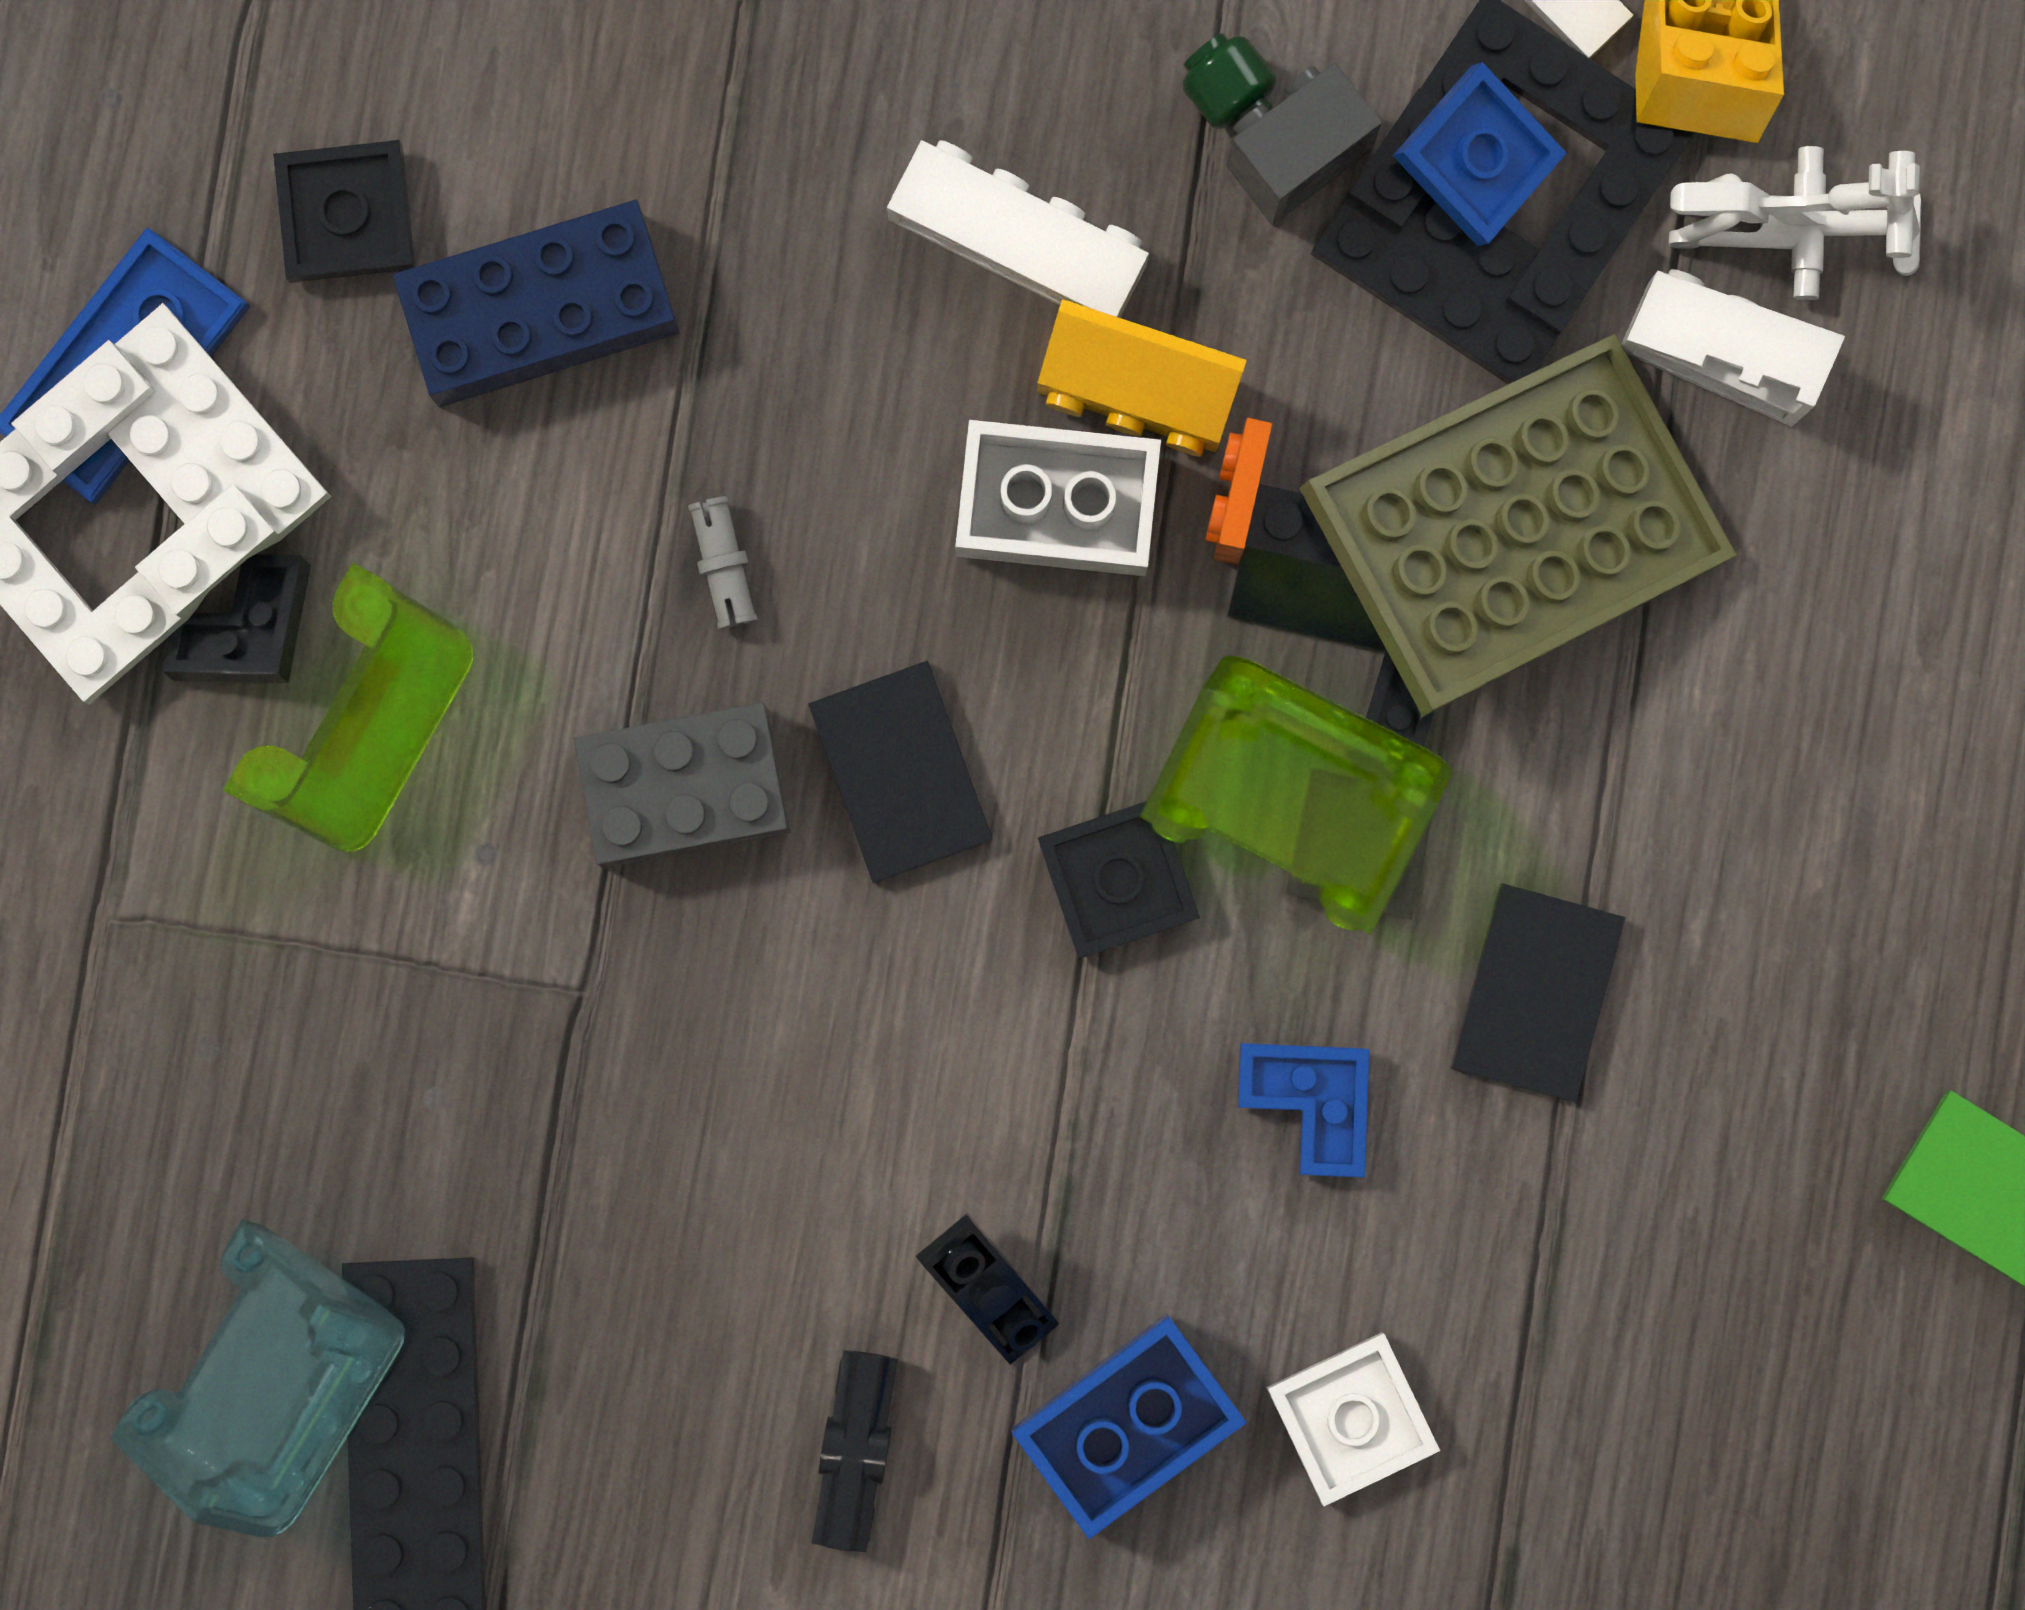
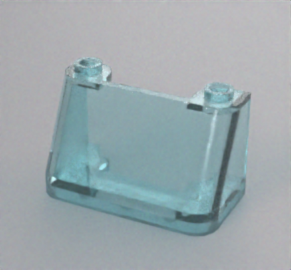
(267, 1393)

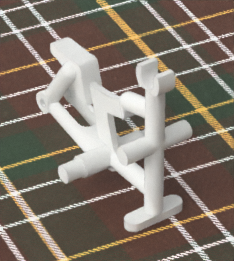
(1801, 219)

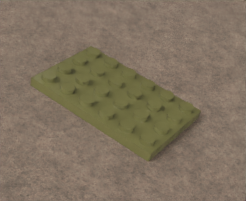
(1517, 523)

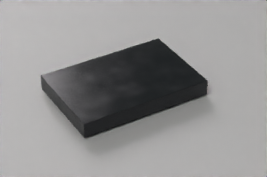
(900, 772)
(1537, 992)

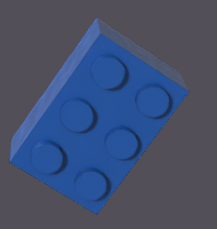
(1127, 1426)

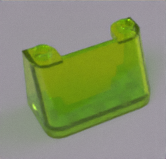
(373, 726)
(1299, 787)

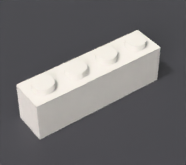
(1014, 232)

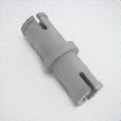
(722, 562)

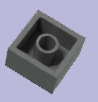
(1302, 141)

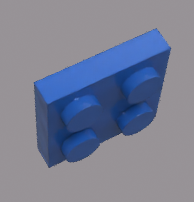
(1479, 154)

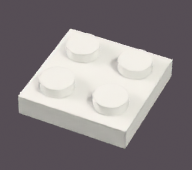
(1353, 1419)

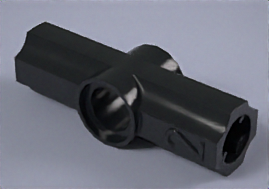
(854, 1451)

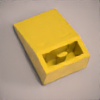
(1710, 66)

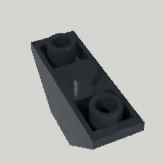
(987, 1288)

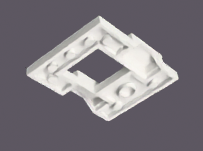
(196, 448)

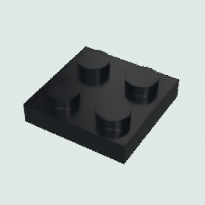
(344, 211)
(1116, 880)

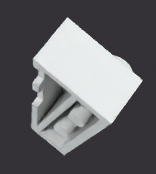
(1731, 346)

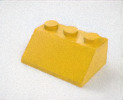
(1139, 378)

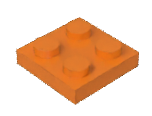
(1243, 468)

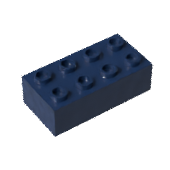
(536, 303)

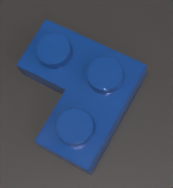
(1328, 1090)

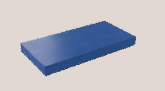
(139, 284)

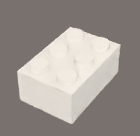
(1057, 498)

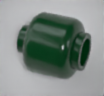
(1227, 80)

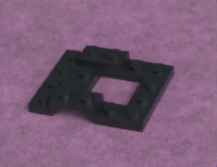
(1506, 297)

